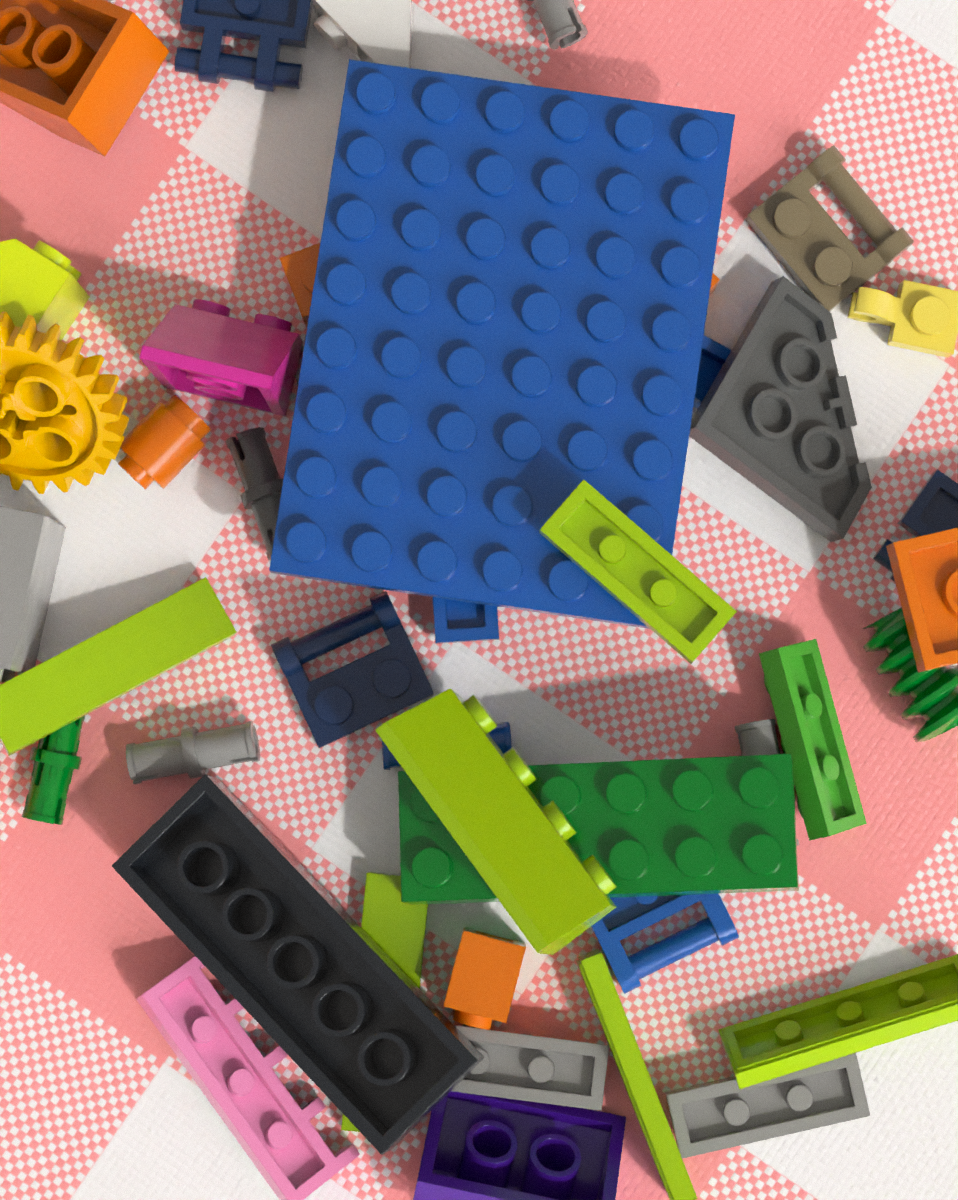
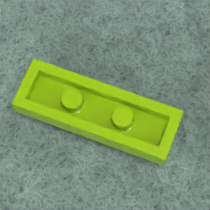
(637, 571)

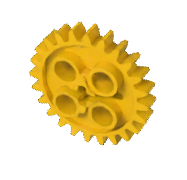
(55, 409)

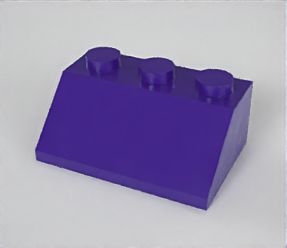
(518, 1151)

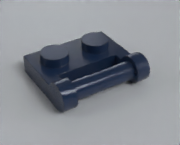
(362, 689)

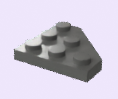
(787, 413)

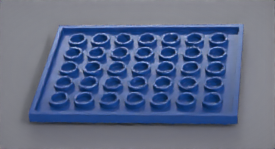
(491, 325)

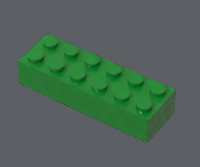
(647, 822)

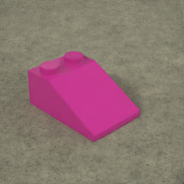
(224, 356)

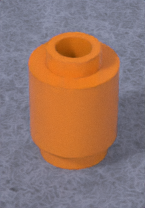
(163, 443)

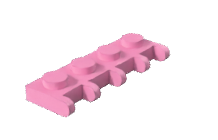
(243, 1083)

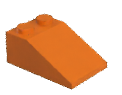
(76, 66)

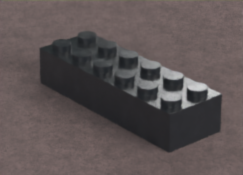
(298, 963)

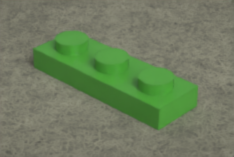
(813, 738)

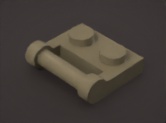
(813, 244)

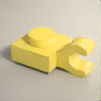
(918, 317)

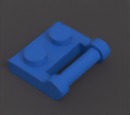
(638, 913)

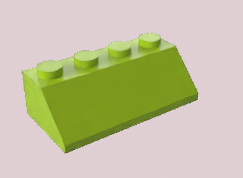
(498, 819)

